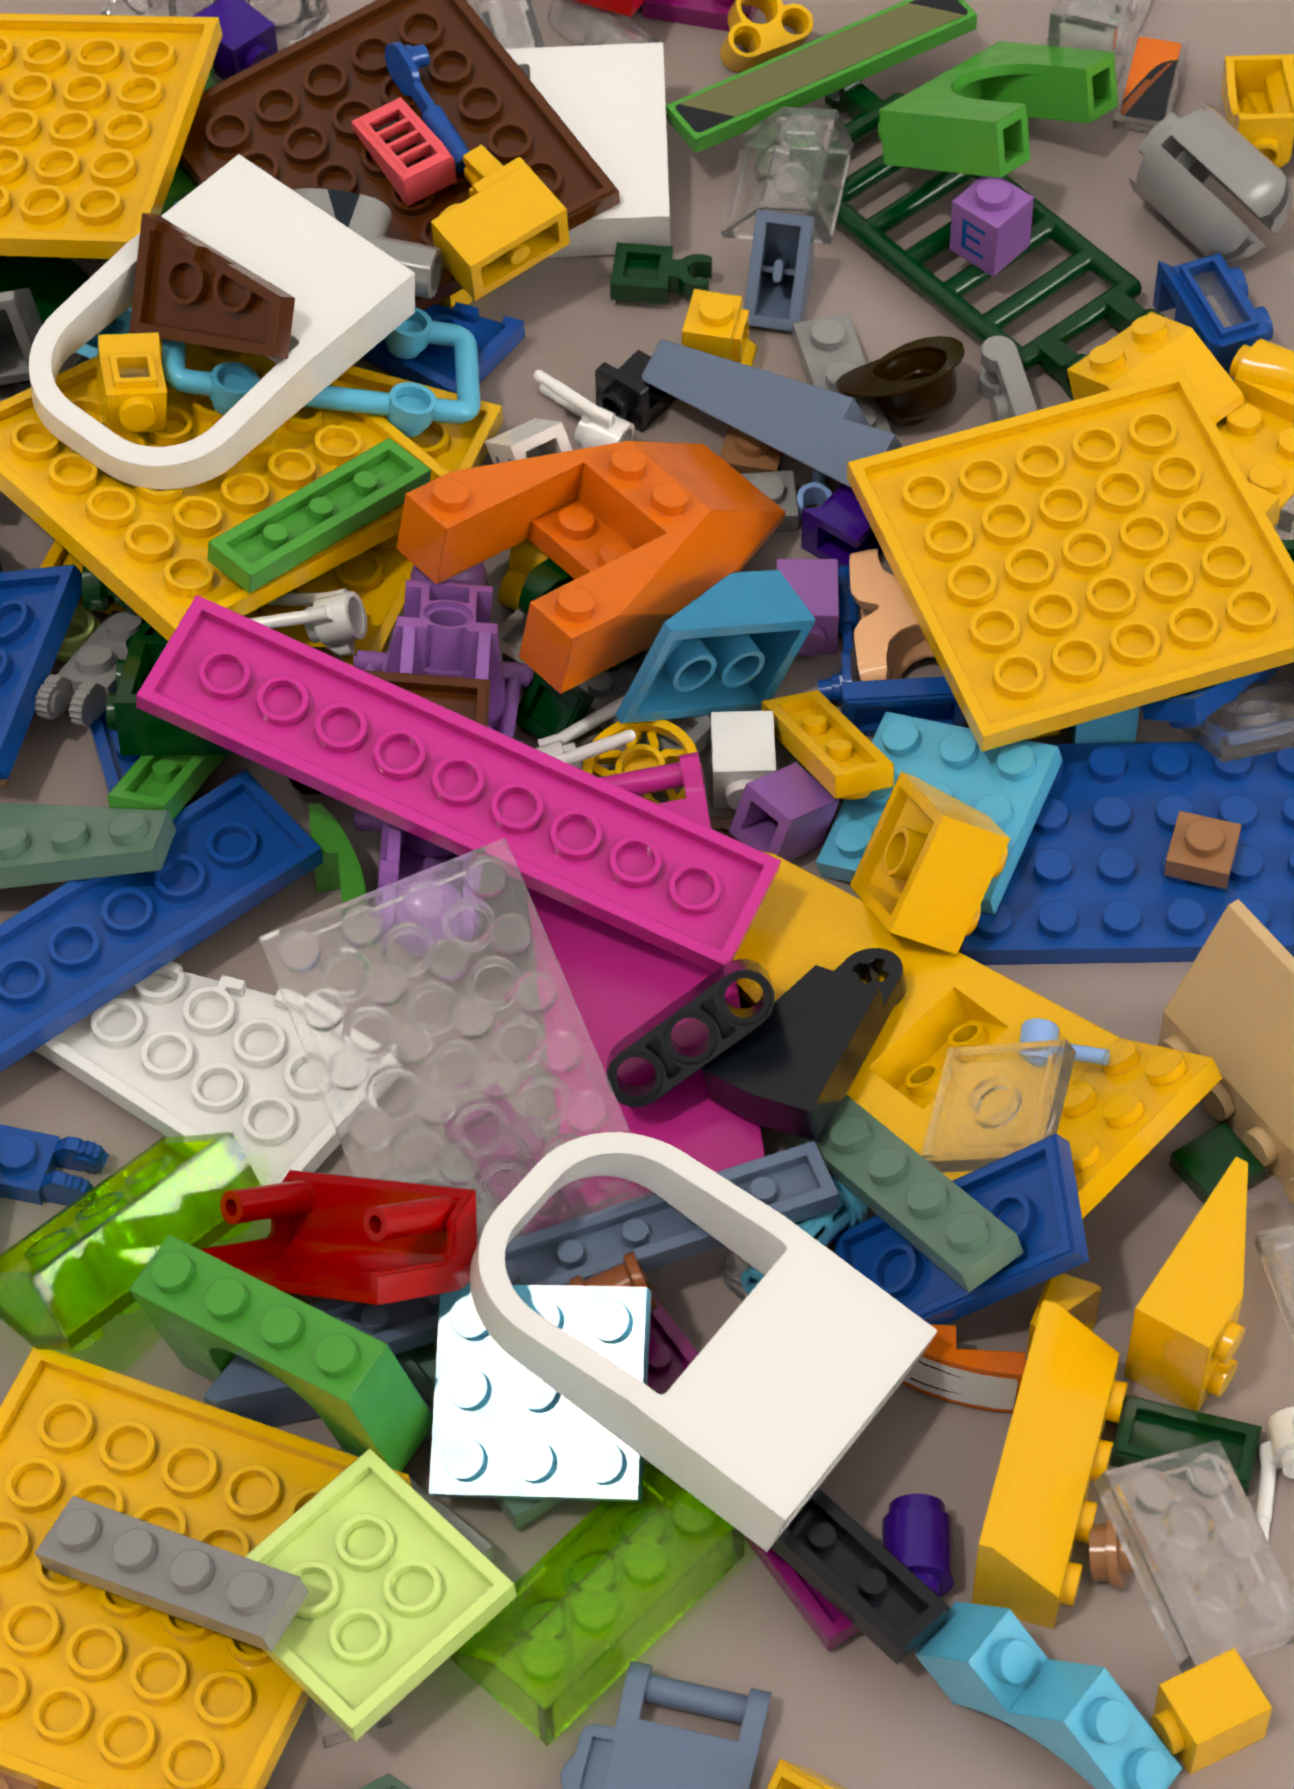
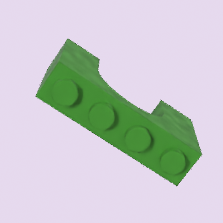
(980, 109)
(345, 1375)

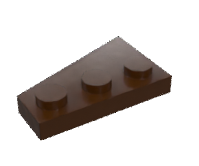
(205, 296)

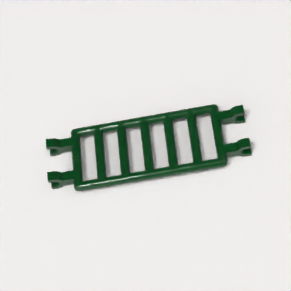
(1047, 349)

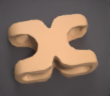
(888, 632)

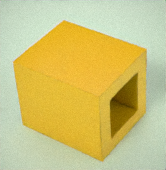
(1210, 1711)

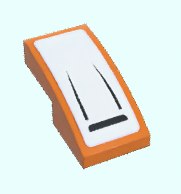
(968, 1376)

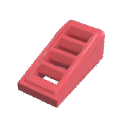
(409, 182)

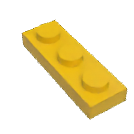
(829, 745)

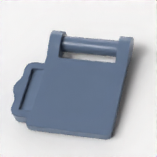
(666, 1756)

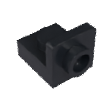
(628, 395)

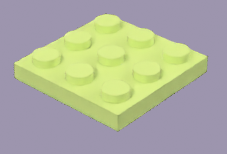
(385, 1594)

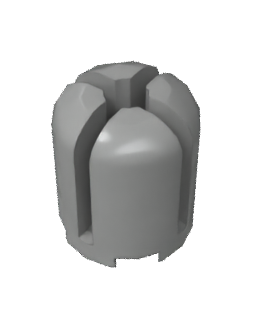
(1217, 150)

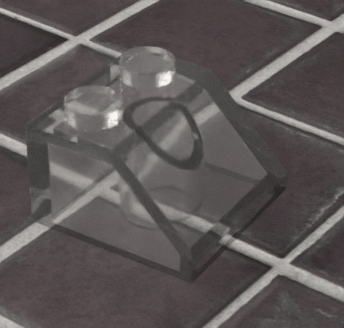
(791, 166)

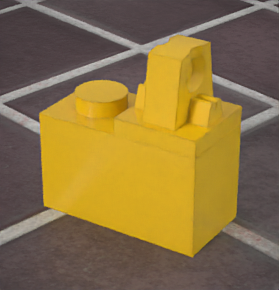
(501, 227)

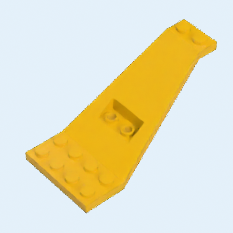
(950, 1001)

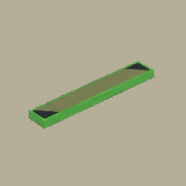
(817, 69)

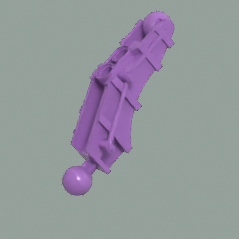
(448, 635)

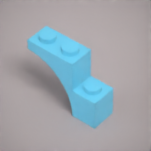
(1070, 1708)

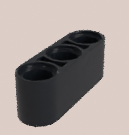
(703, 1002)

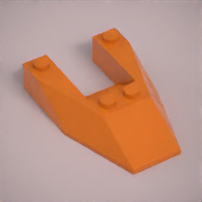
(625, 519)

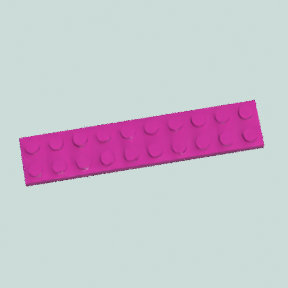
(458, 783)

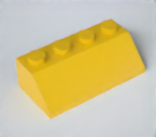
(1047, 1470)

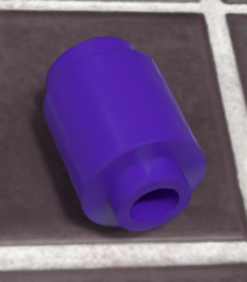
(922, 1539)

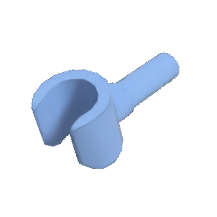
(813, 493)
(1045, 1030)

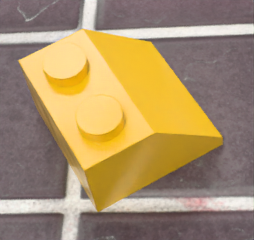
(1151, 350)
(929, 865)

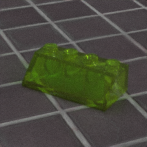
(84, 1259)
(599, 1603)

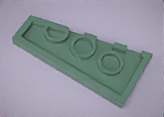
(79, 842)

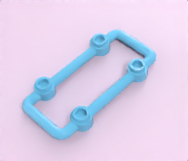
(407, 406)

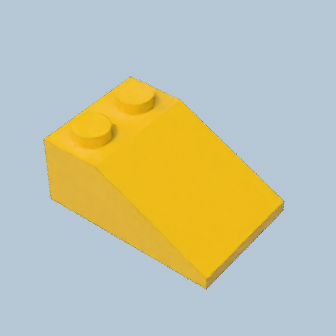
(1191, 1311)

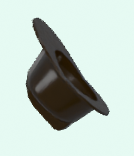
(909, 380)

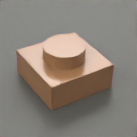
(749, 454)
(1202, 849)

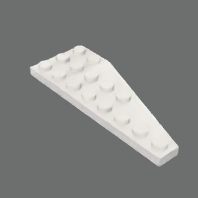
(205, 1062)

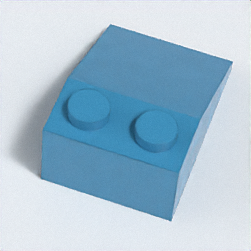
(721, 650)

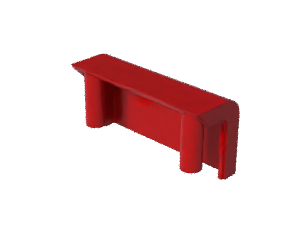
(354, 1237)

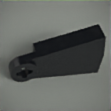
(810, 1047)

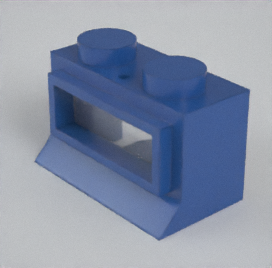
(1213, 304)

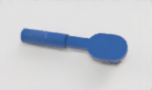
(403, 67)
(848, 619)

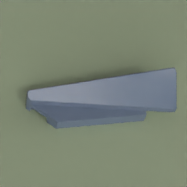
(786, 414)

